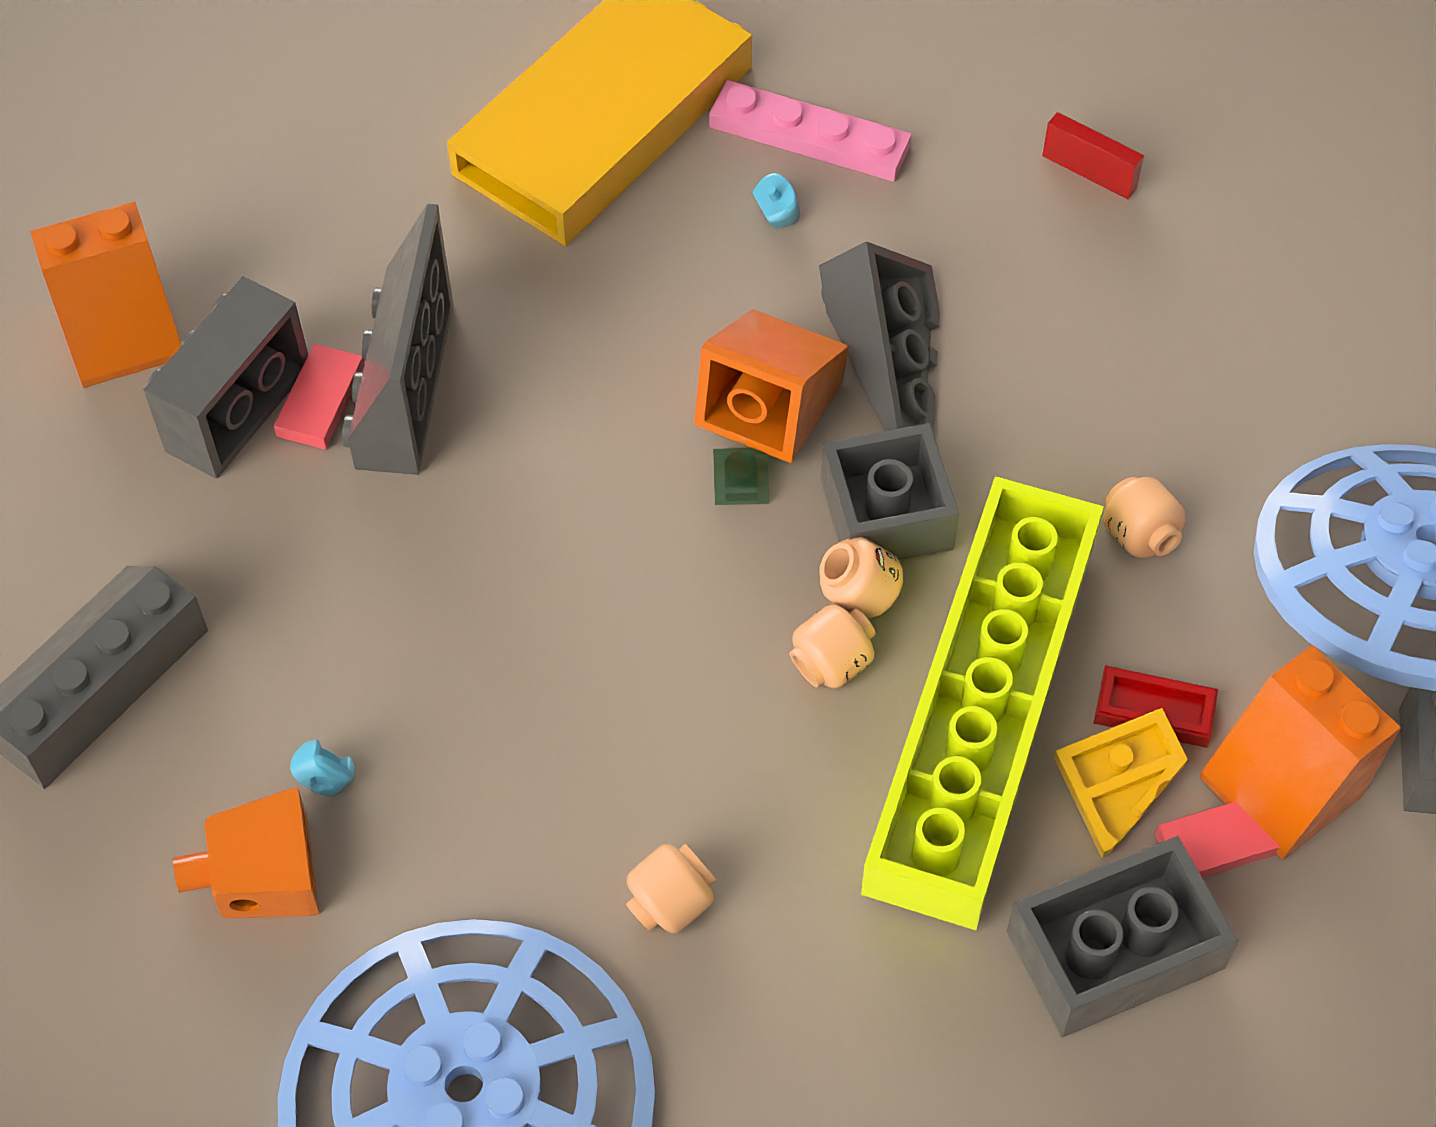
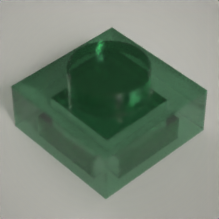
(740, 476)

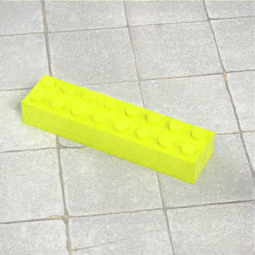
(982, 705)

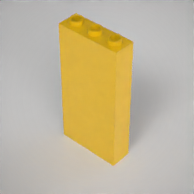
(598, 110)

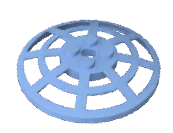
(1390, 544)
(469, 1040)

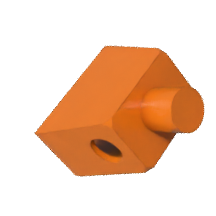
(255, 860)

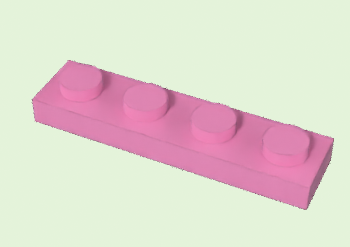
(810, 130)

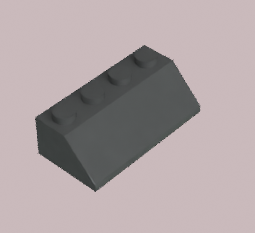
(95, 669)

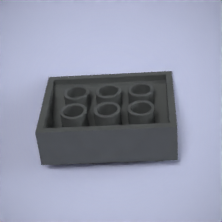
(402, 354)

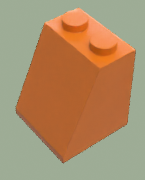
(107, 293)
(767, 383)
(1301, 750)

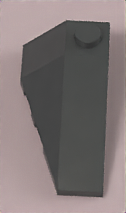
(886, 314)

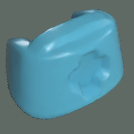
(777, 200)
(321, 769)

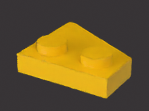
(1120, 775)

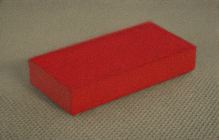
(1092, 155)
(1133, 694)

